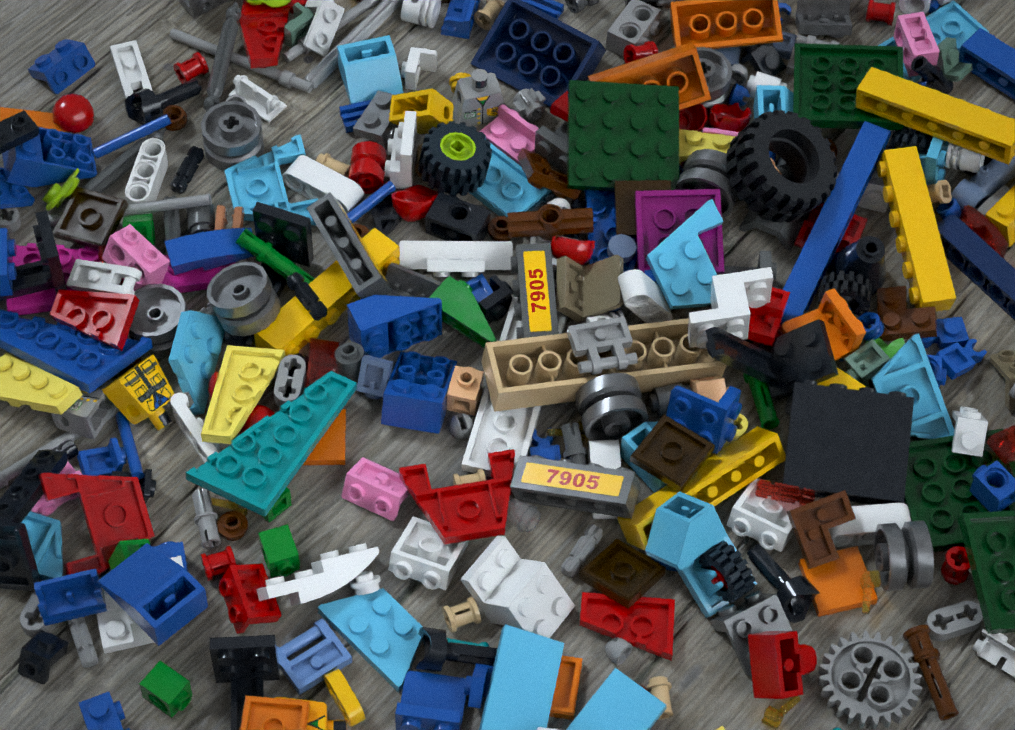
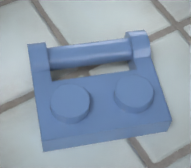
(311, 666)

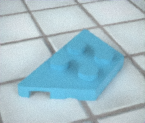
(196, 355)
(912, 374)
(46, 544)
(377, 631)

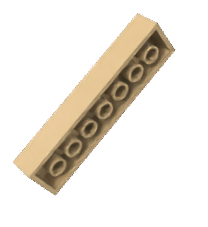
(547, 373)

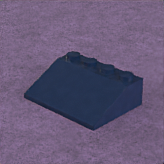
(537, 51)

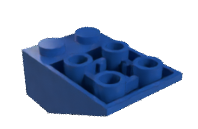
(49, 159)
(393, 322)
(417, 392)
(155, 592)

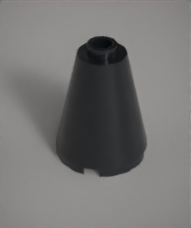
(864, 258)

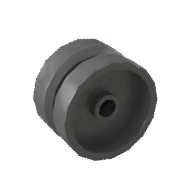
(717, 75)
(231, 134)
(708, 171)
(243, 298)
(157, 317)
(610, 406)
(904, 555)

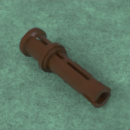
(929, 657)

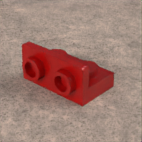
(241, 597)

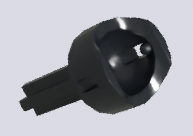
(153, 105)
(793, 593)
(439, 650)

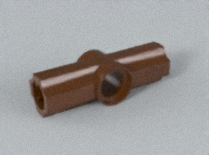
(550, 222)

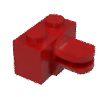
(779, 664)

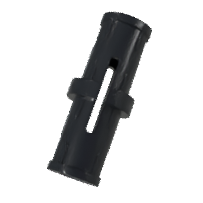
(932, 75)

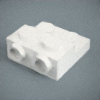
(403, 152)
(762, 519)
(424, 556)

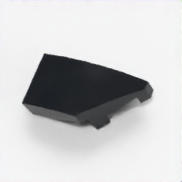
(385, 216)

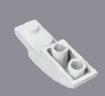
(326, 577)

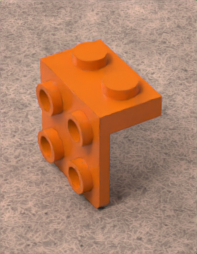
(842, 327)

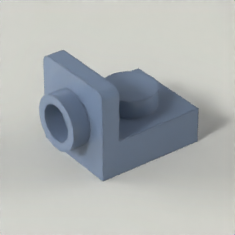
(374, 376)

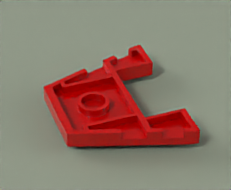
(111, 508)
(466, 509)

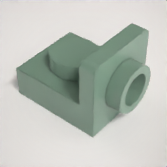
(299, 26)
(949, 61)
(866, 362)

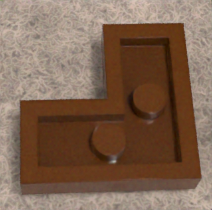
(541, 175)
(901, 321)
(812, 527)

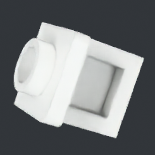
(418, 60)

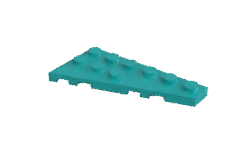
(273, 450)

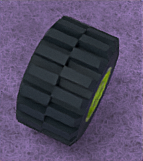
(454, 158)

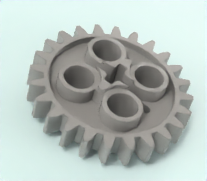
(898, 692)

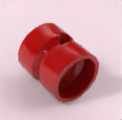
(368, 166)

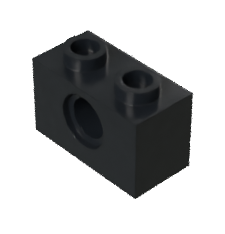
(457, 219)

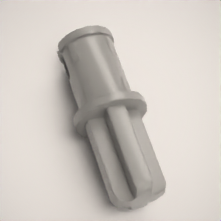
(206, 518)

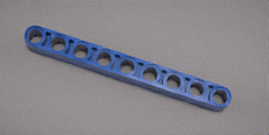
(834, 219)

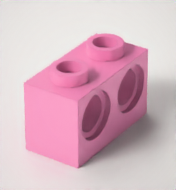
(916, 38)
(133, 250)

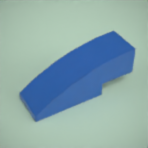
(206, 250)

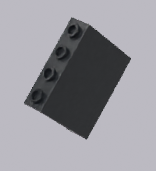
(848, 442)

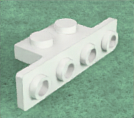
(456, 256)

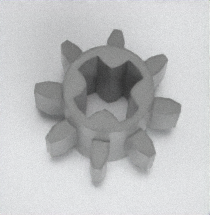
(529, 104)

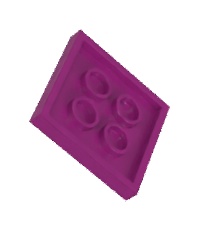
(663, 211)

